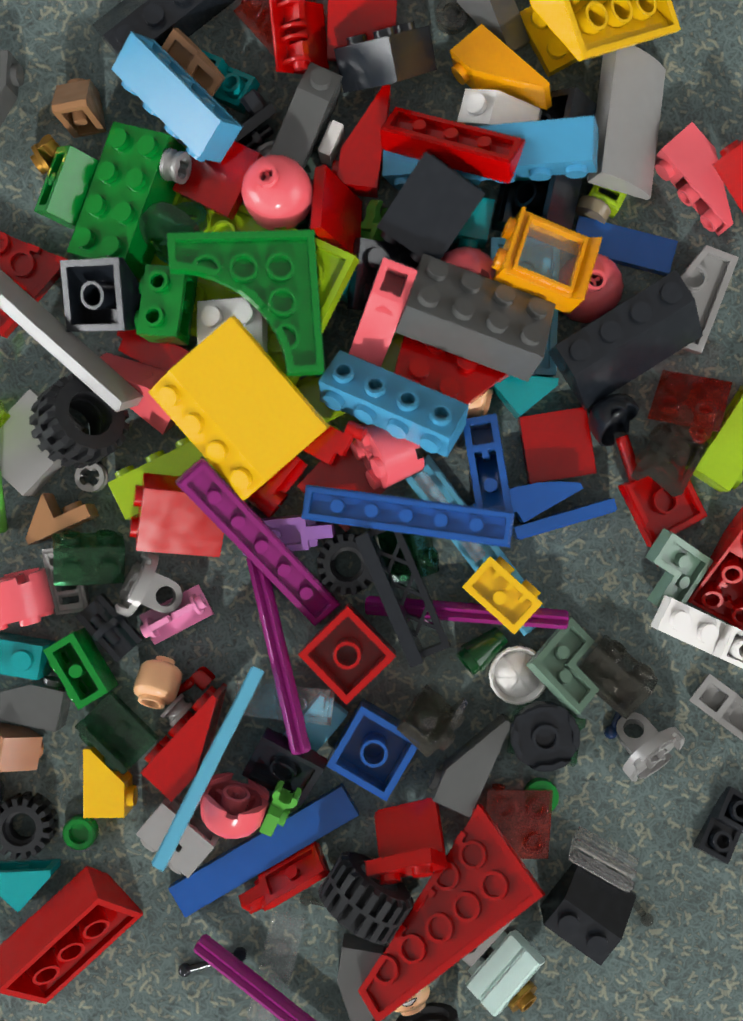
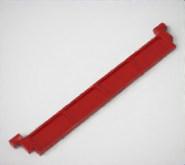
(165, 356)

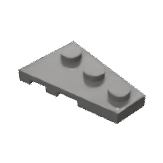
(708, 281)

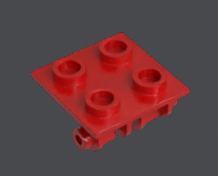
(298, 35)

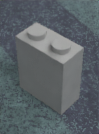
(20, 457)

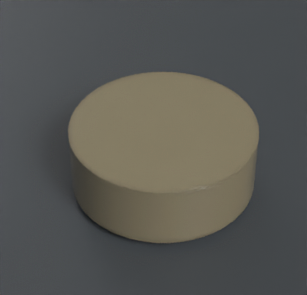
(593, 208)

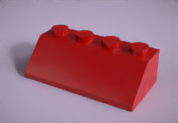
(65, 936)

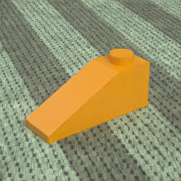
(490, 64)

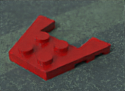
(445, 371)

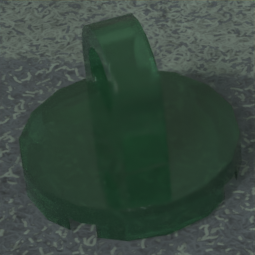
(167, 218)

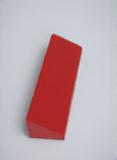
(455, 143)

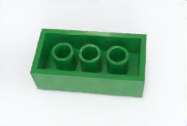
(119, 194)

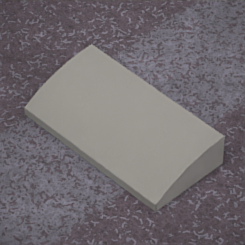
(628, 121)

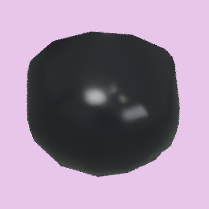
(612, 416)

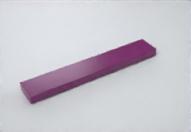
(257, 541)

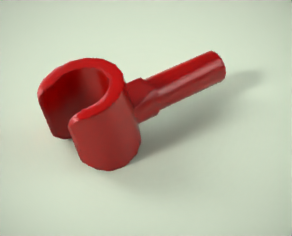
(200, 678)

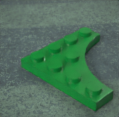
(272, 273)

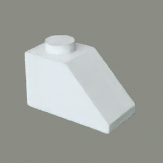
(495, 107)

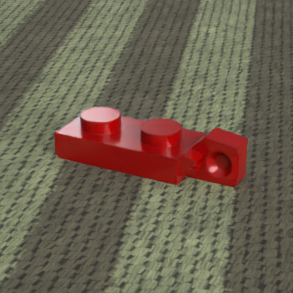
(286, 879)

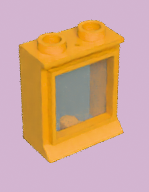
(546, 260)

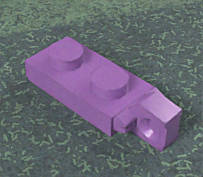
(299, 533)

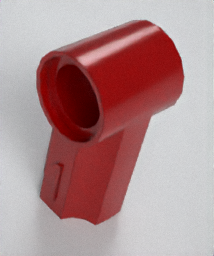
(275, 490)

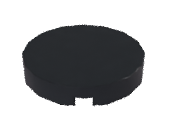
(544, 736)

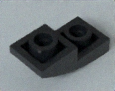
(722, 827)

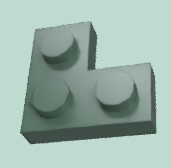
(682, 566)
(557, 668)

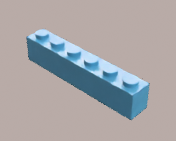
(550, 149)

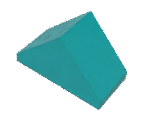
(522, 395)
(23, 879)

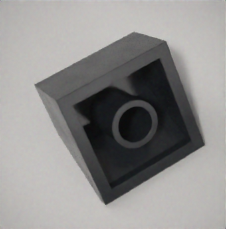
(99, 294)
(587, 912)

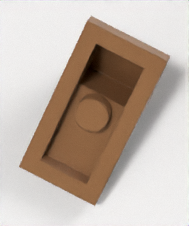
(50, 520)

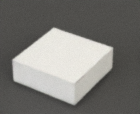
(331, 142)

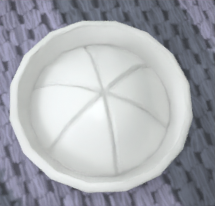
(512, 678)

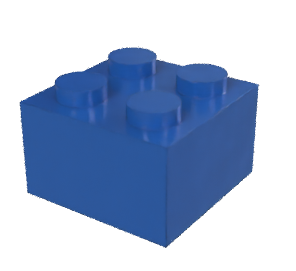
(372, 750)

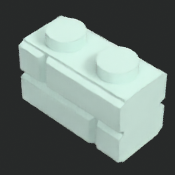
(504, 971)

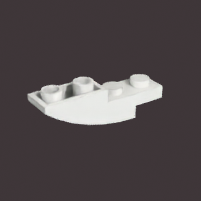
(700, 630)

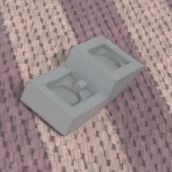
(720, 704)

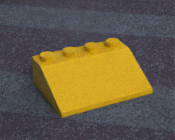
(606, 26)
(238, 408)

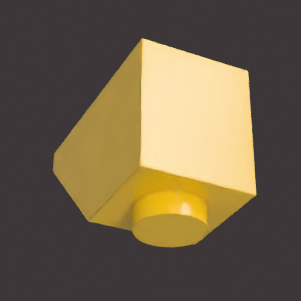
(104, 790)

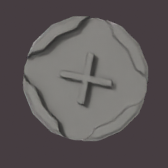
(141, 587)
(650, 750)

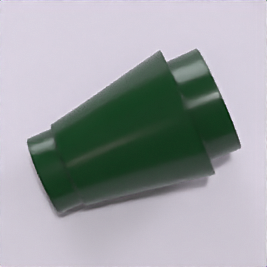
(481, 650)

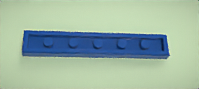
(408, 515)
(263, 851)

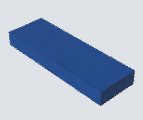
(630, 246)
(564, 518)

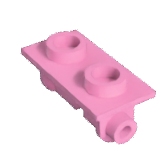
(164, 625)

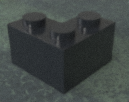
(387, 59)

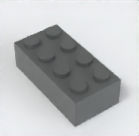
(476, 318)

